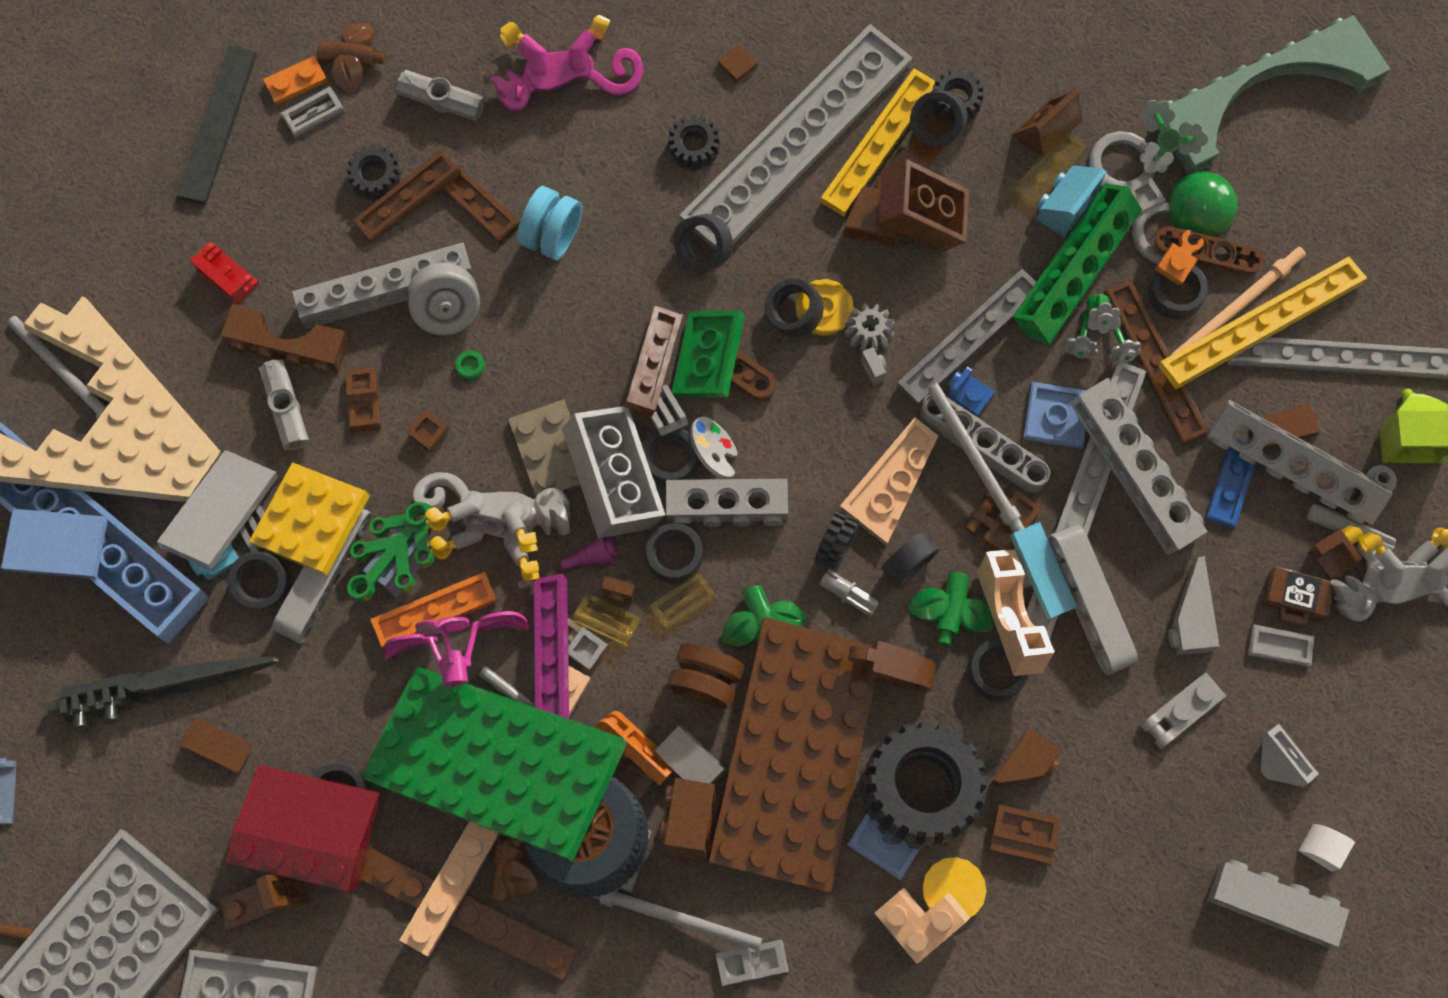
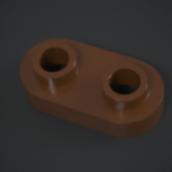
(751, 375)

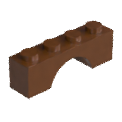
(320, 348)

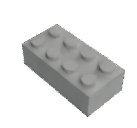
(613, 471)

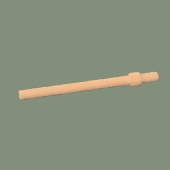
(1278, 270)

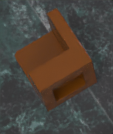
(1335, 554)

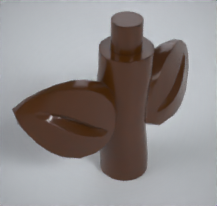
(351, 55)
(511, 873)

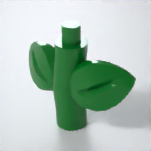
(952, 609)
(744, 626)

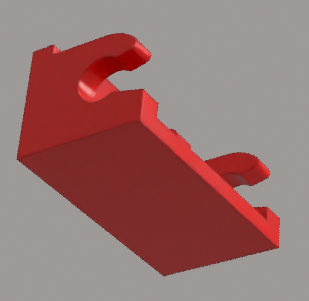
(223, 273)

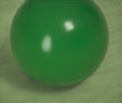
(1203, 204)

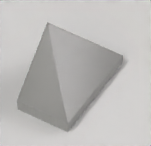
(1283, 759)

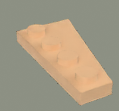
(889, 484)

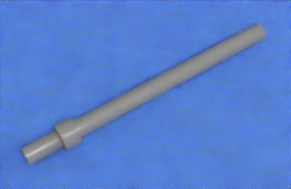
(57, 366)
(1009, 513)
(680, 919)

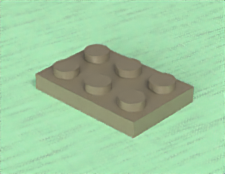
(545, 447)

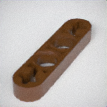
(1207, 256)

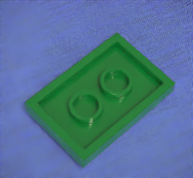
(708, 354)

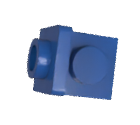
(969, 392)

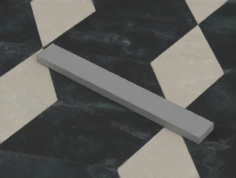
(1346, 357)

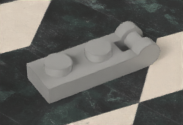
(1184, 709)

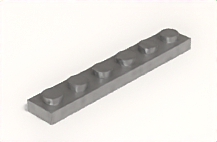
(966, 338)

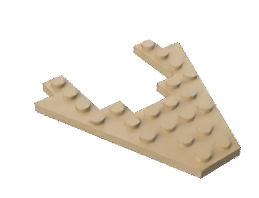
(139, 442)

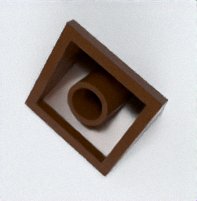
(1051, 123)

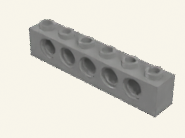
(369, 288)
(1136, 482)
(1364, 508)

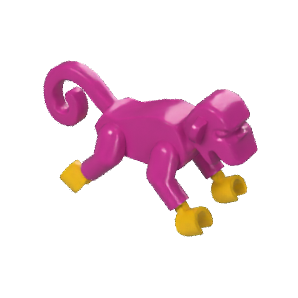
(556, 69)

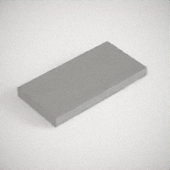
(217, 509)
(245, 977)

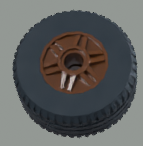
(607, 852)

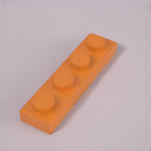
(449, 602)

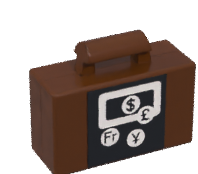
(1297, 595)

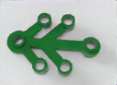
(393, 548)

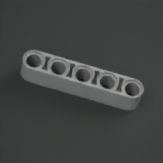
(1000, 446)
(313, 588)
(1093, 600)

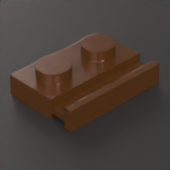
(1025, 834)

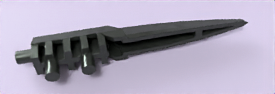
(121, 690)

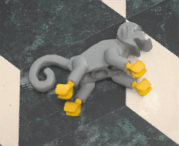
(496, 514)
(1388, 577)

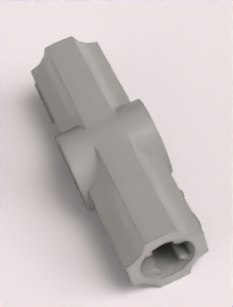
(426, 89)
(288, 420)

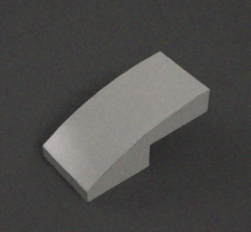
(583, 645)
(748, 964)

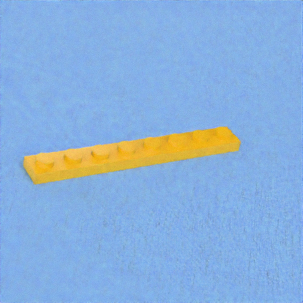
(1262, 322)

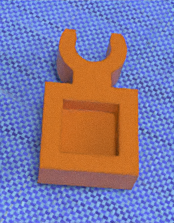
(1178, 259)

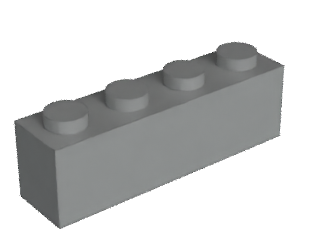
(1278, 904)

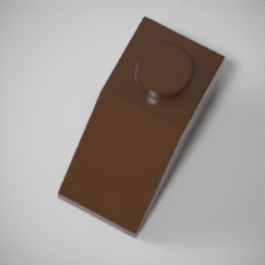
(1028, 761)

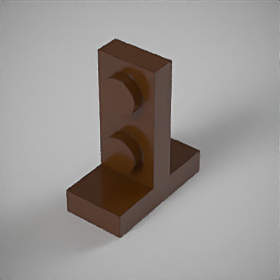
(265, 898)

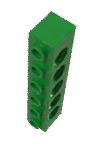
(1077, 263)

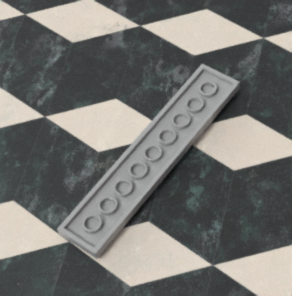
(800, 134)

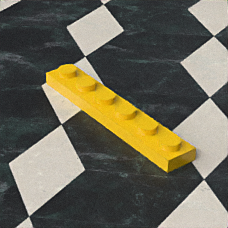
(876, 144)

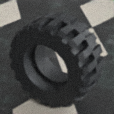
(947, 752)

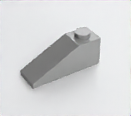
(1194, 621)

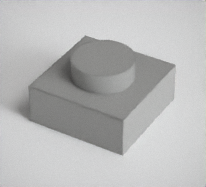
(874, 365)

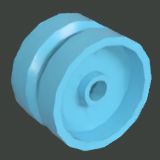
(549, 223)

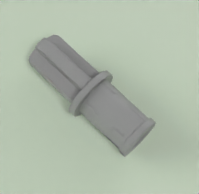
(848, 592)

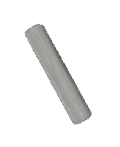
(1336, 521)

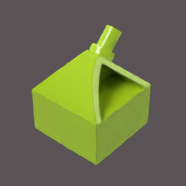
(1416, 431)

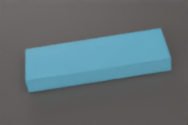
(1043, 570)

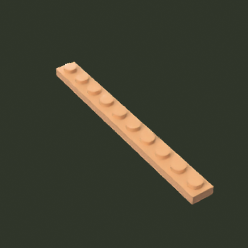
(463, 866)

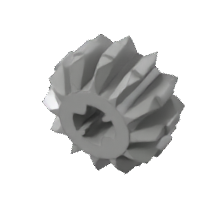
(858, 333)

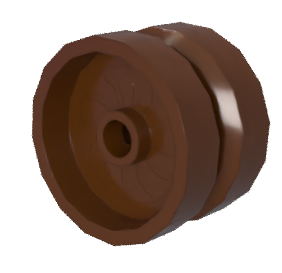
(705, 676)

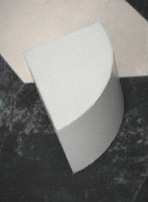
(1326, 847)

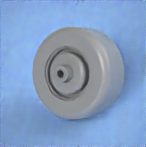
(443, 299)

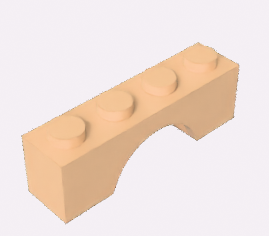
(1002, 584)

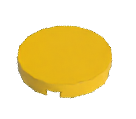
(837, 306)
(959, 879)

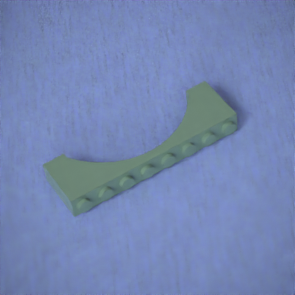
(1336, 52)

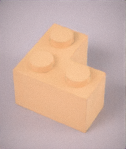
(921, 931)

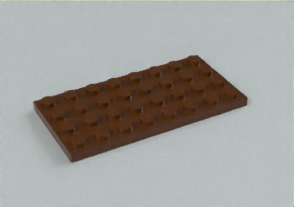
(793, 758)

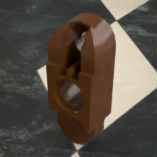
(895, 666)

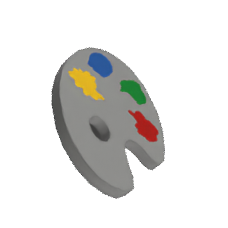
(713, 441)

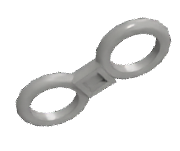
(1142, 188)

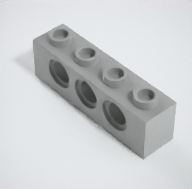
(741, 491)

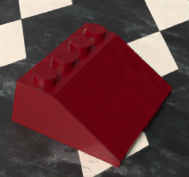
(304, 828)

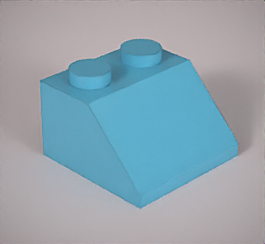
(1070, 198)

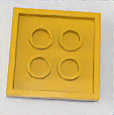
(309, 518)

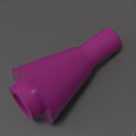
(597, 552)

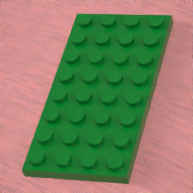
(495, 763)

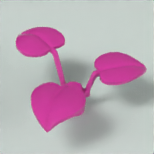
(452, 664)

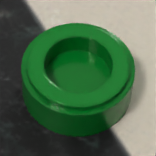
(470, 365)

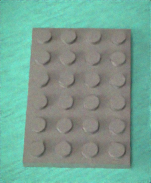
(110, 930)

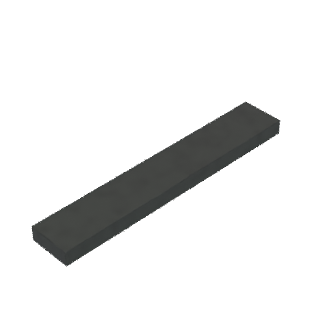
(217, 125)

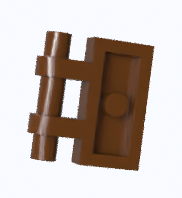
(999, 533)

